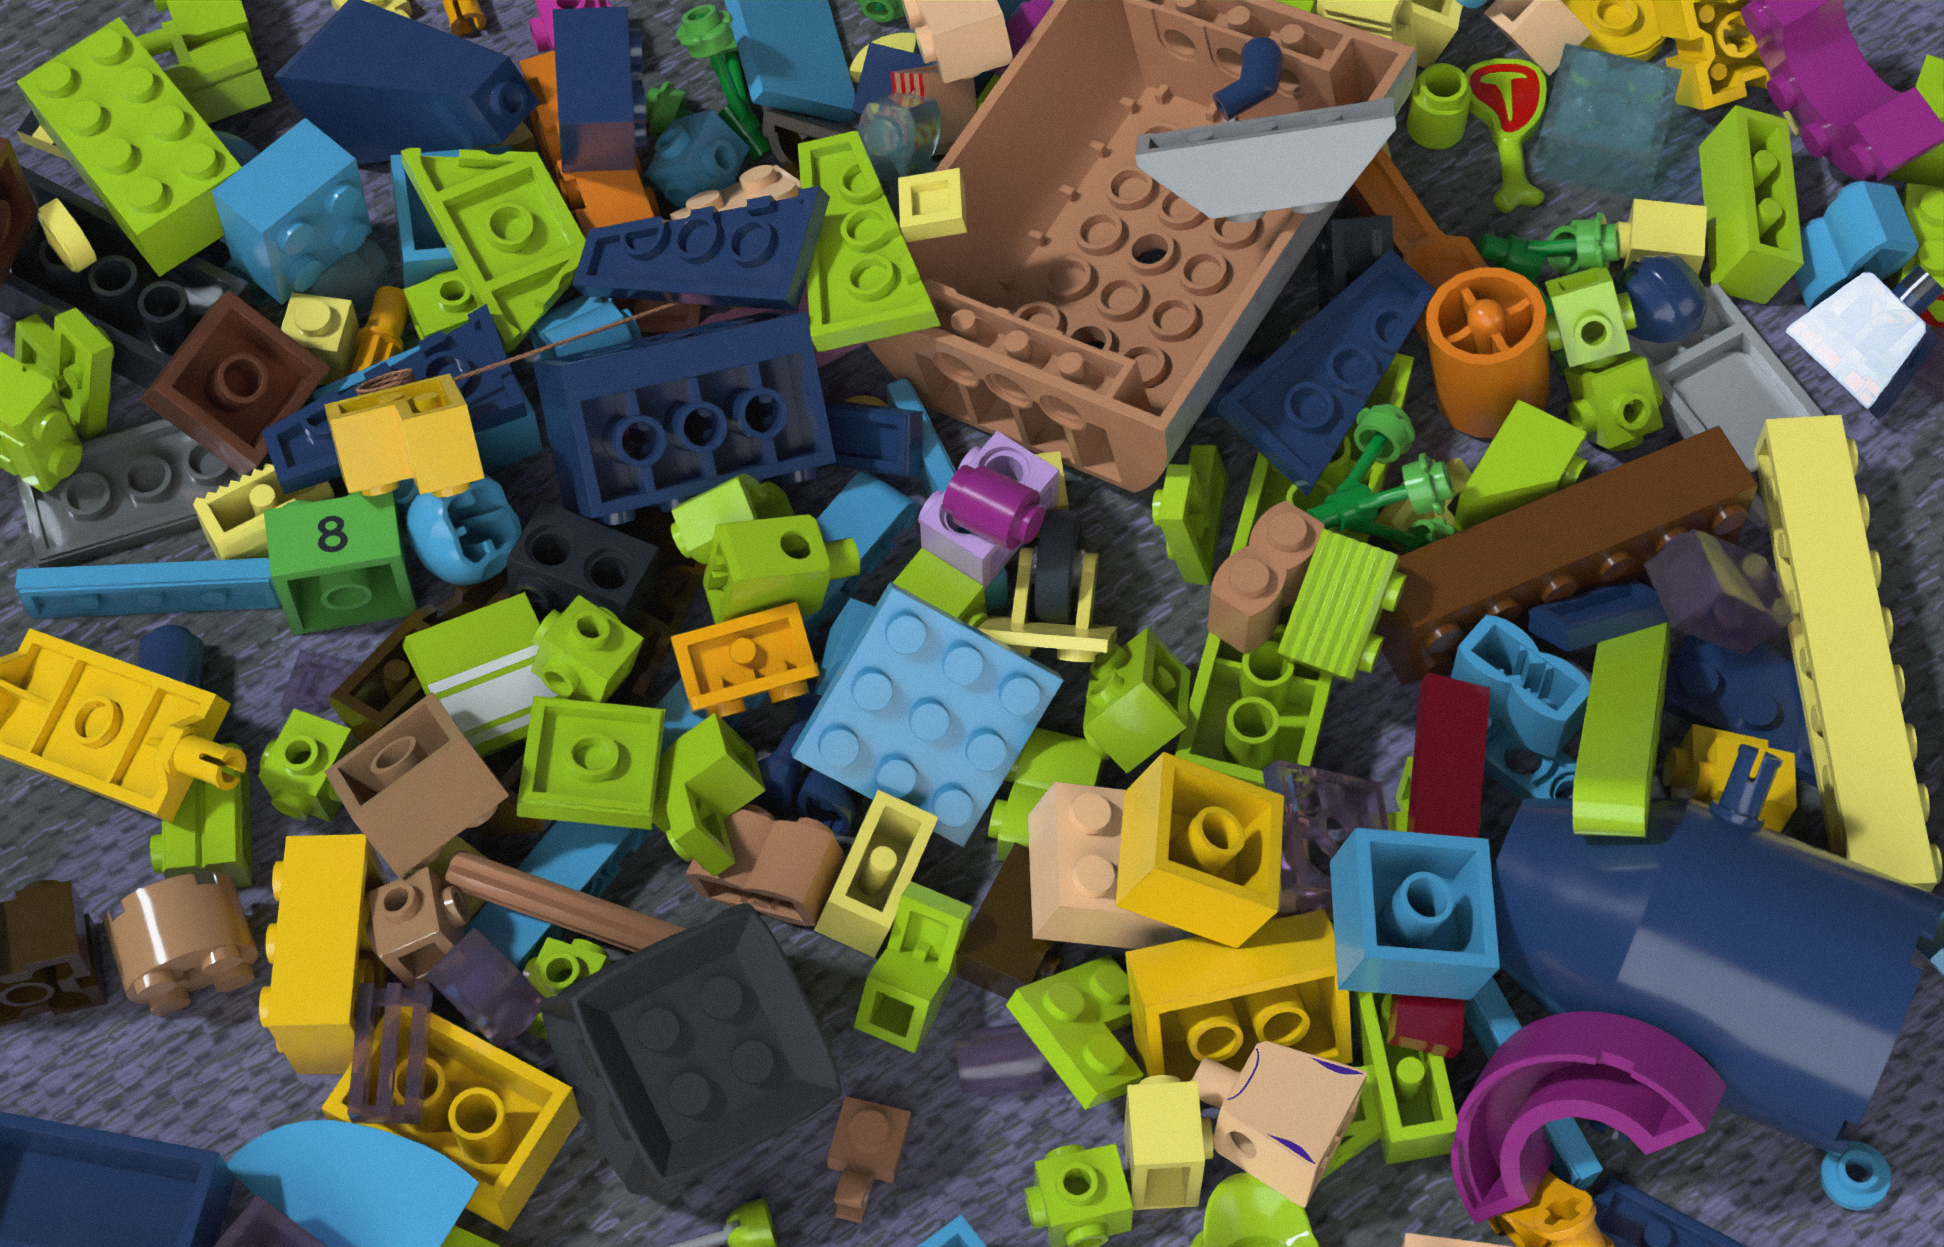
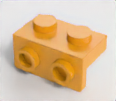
(745, 659)

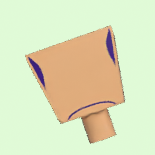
(1281, 1114)

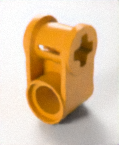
(1553, 1218)

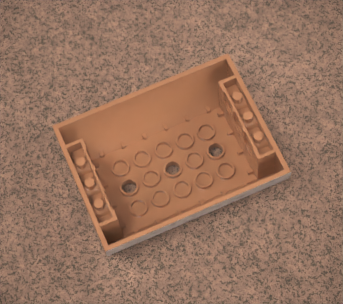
(1068, 213)

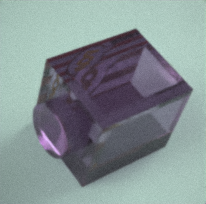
(487, 989)

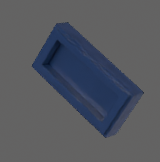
(875, 437)
(1597, 615)

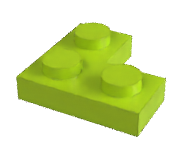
(77, 361)
(1192, 512)
(1072, 1027)

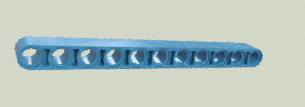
(589, 854)

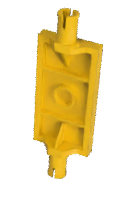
(110, 726)

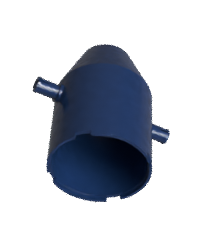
(1727, 938)

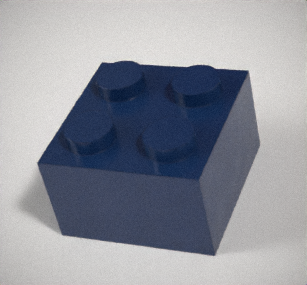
(598, 89)

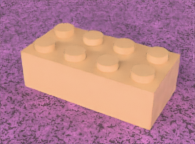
(1076, 872)

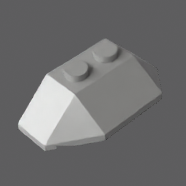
(1270, 160)

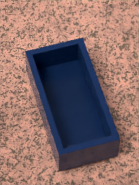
(106, 1188)

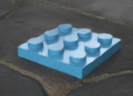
(927, 712)

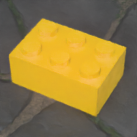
(321, 949)
(1222, 1000)
(479, 1111)

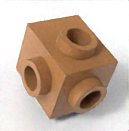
(415, 923)

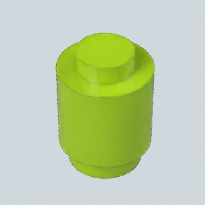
(1439, 106)

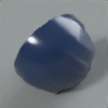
(1664, 297)

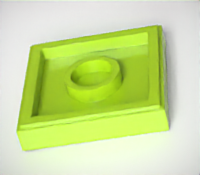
(591, 763)

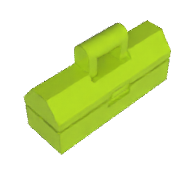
(214, 76)

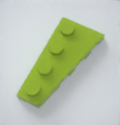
(861, 269)

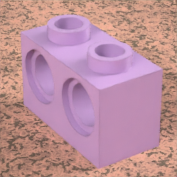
(970, 552)

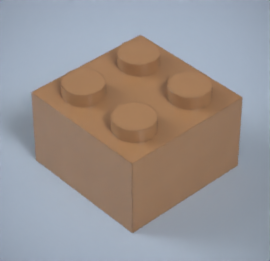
(416, 785)

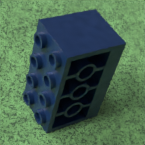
(674, 375)

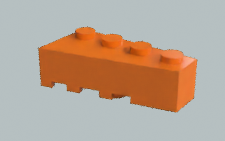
(593, 196)

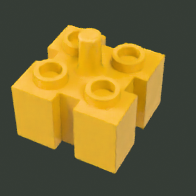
(1713, 51)

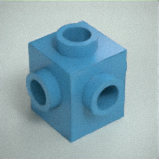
(696, 157)

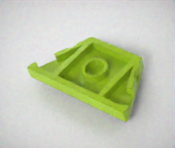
(502, 231)

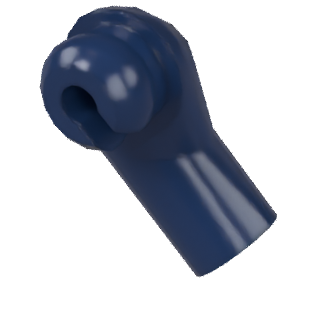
(1257, 81)

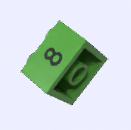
(340, 562)

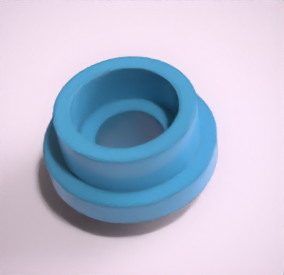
(1854, 1194)

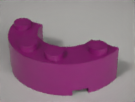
(1834, 91)
(1580, 1068)

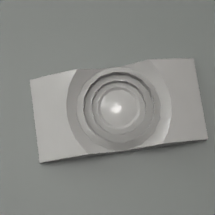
(1726, 380)

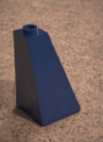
(401, 85)

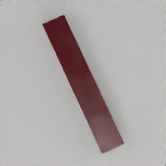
(1442, 802)

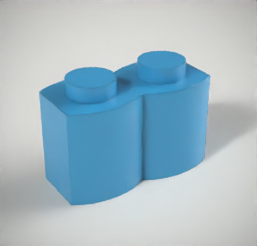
(1858, 234)
(578, 317)
(1530, 690)

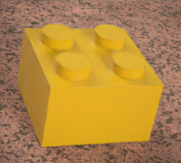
(1200, 850)

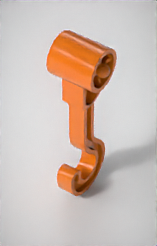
(1482, 323)

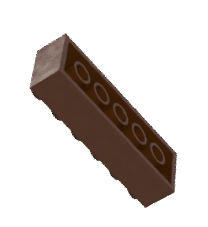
(1562, 548)

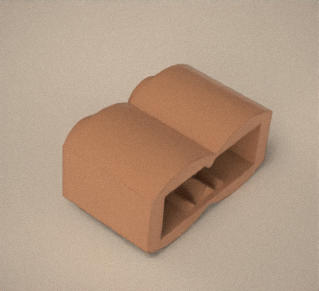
(1262, 577)
(778, 868)

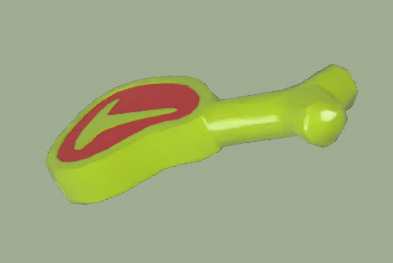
(1512, 102)

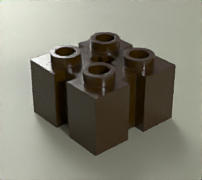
(48, 953)

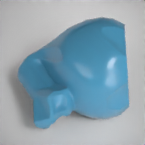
(463, 534)

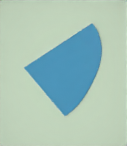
(356, 1184)

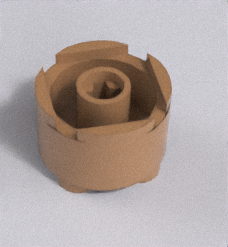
(180, 941)

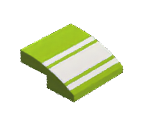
(483, 670)

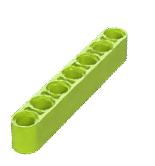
(1621, 734)

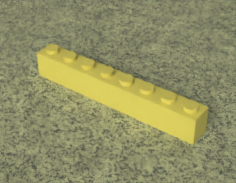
(1842, 650)

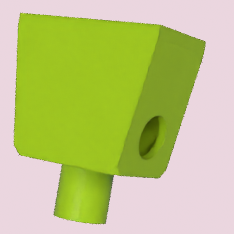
(772, 565)

